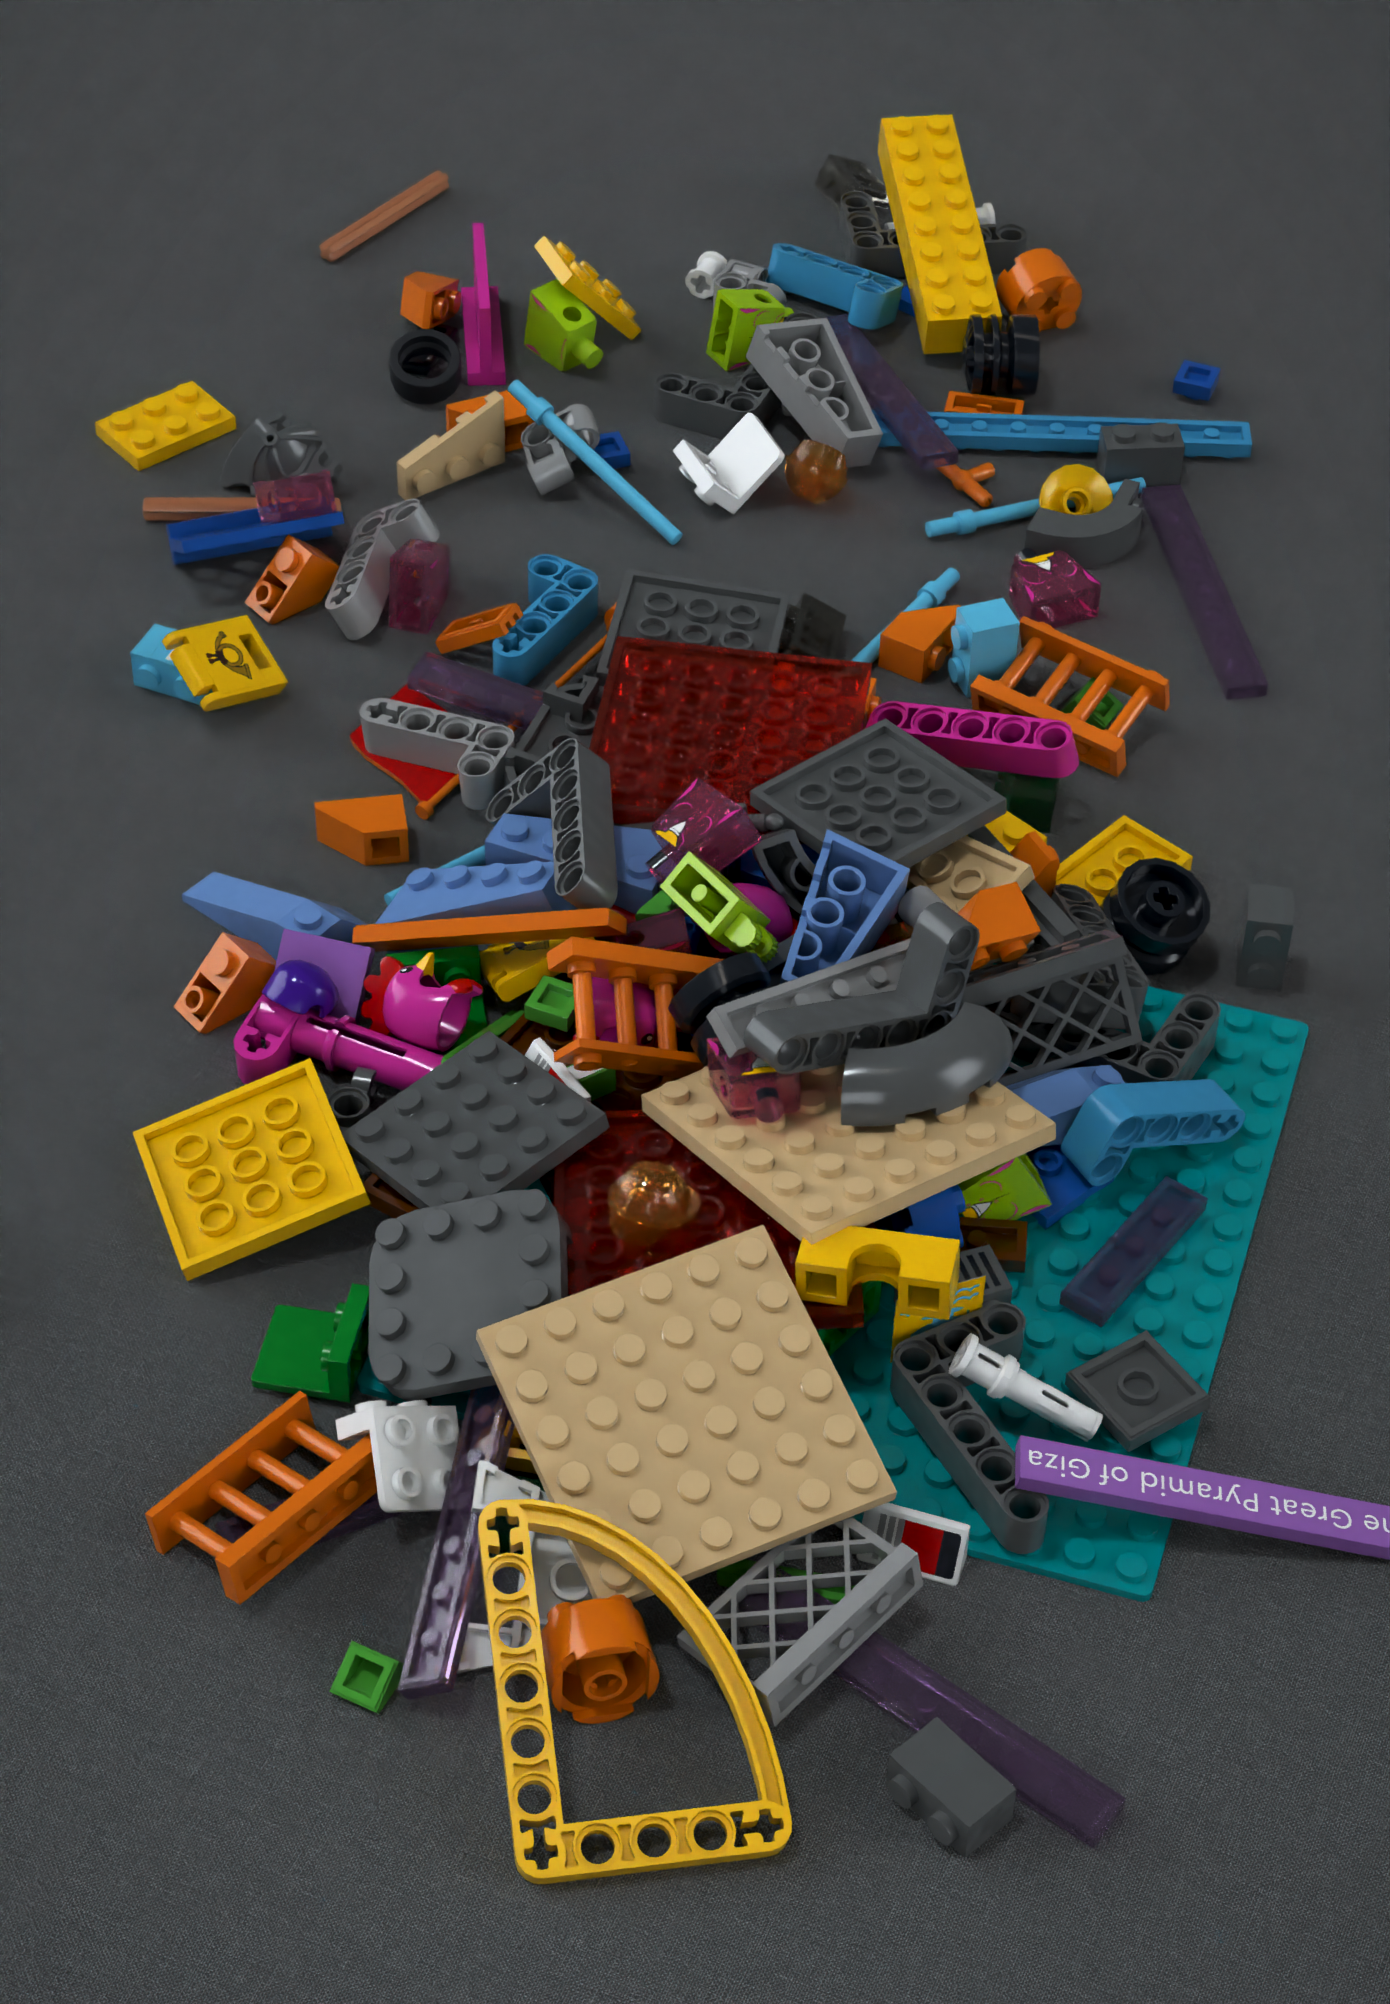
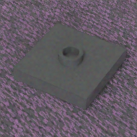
(1137, 1390)

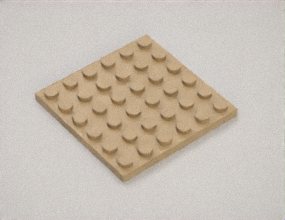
(834, 1175)
(687, 1411)

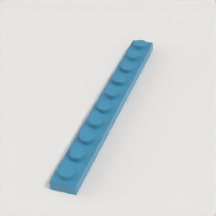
(1074, 433)

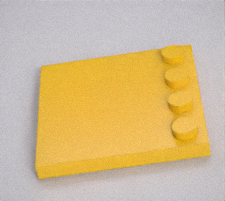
(250, 1169)

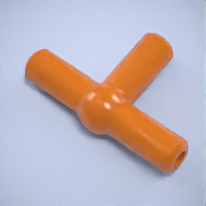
(968, 481)

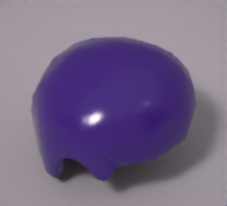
(301, 986)

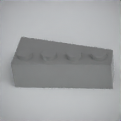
(817, 385)

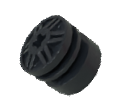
(1002, 354)

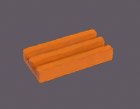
(976, 403)
(478, 628)

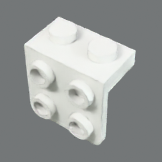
(734, 466)
(410, 1451)

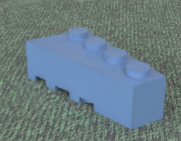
(529, 839)
(475, 893)

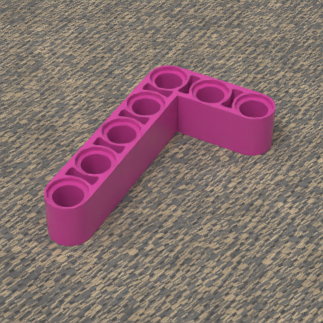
(987, 738)

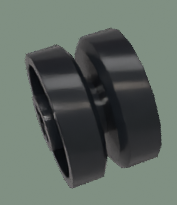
(1157, 912)
(713, 987)

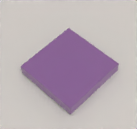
(343, 961)

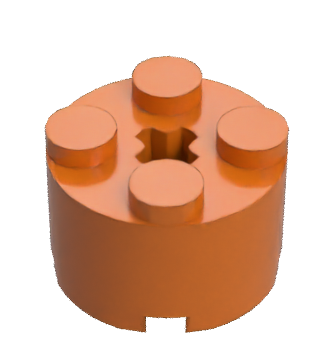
(1042, 287)
(598, 1658)

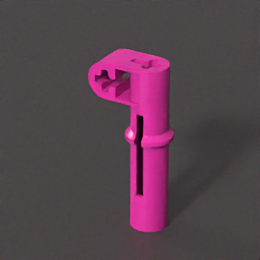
(327, 1039)

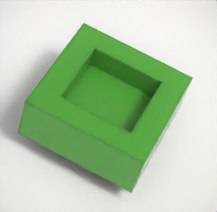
(551, 1004)

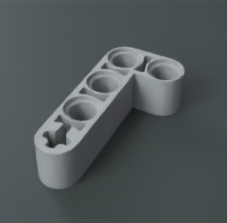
(365, 569)
(441, 742)

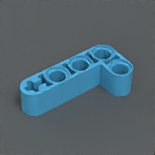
(865, 294)
(561, 607)
(1146, 1115)

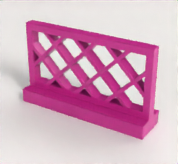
(482, 321)

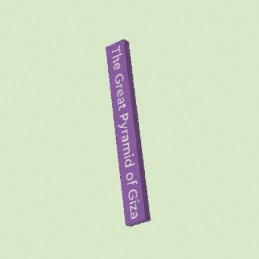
(1202, 1497)

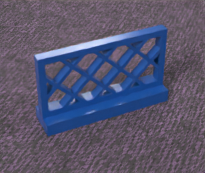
(240, 533)

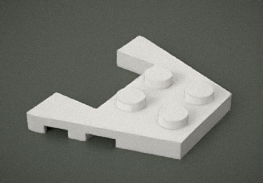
(554, 1568)

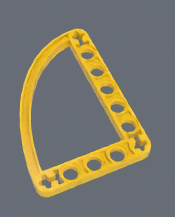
(535, 1714)

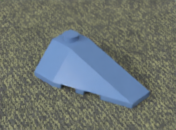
(264, 912)
(1063, 1092)

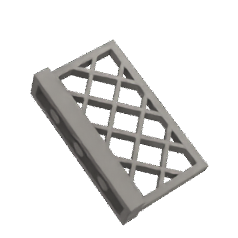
(840, 1626)

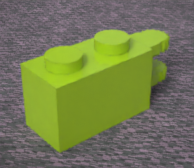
(719, 908)

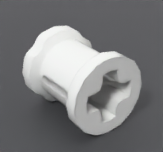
(701, 280)

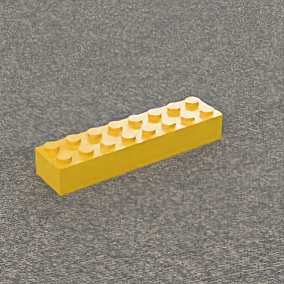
(936, 229)

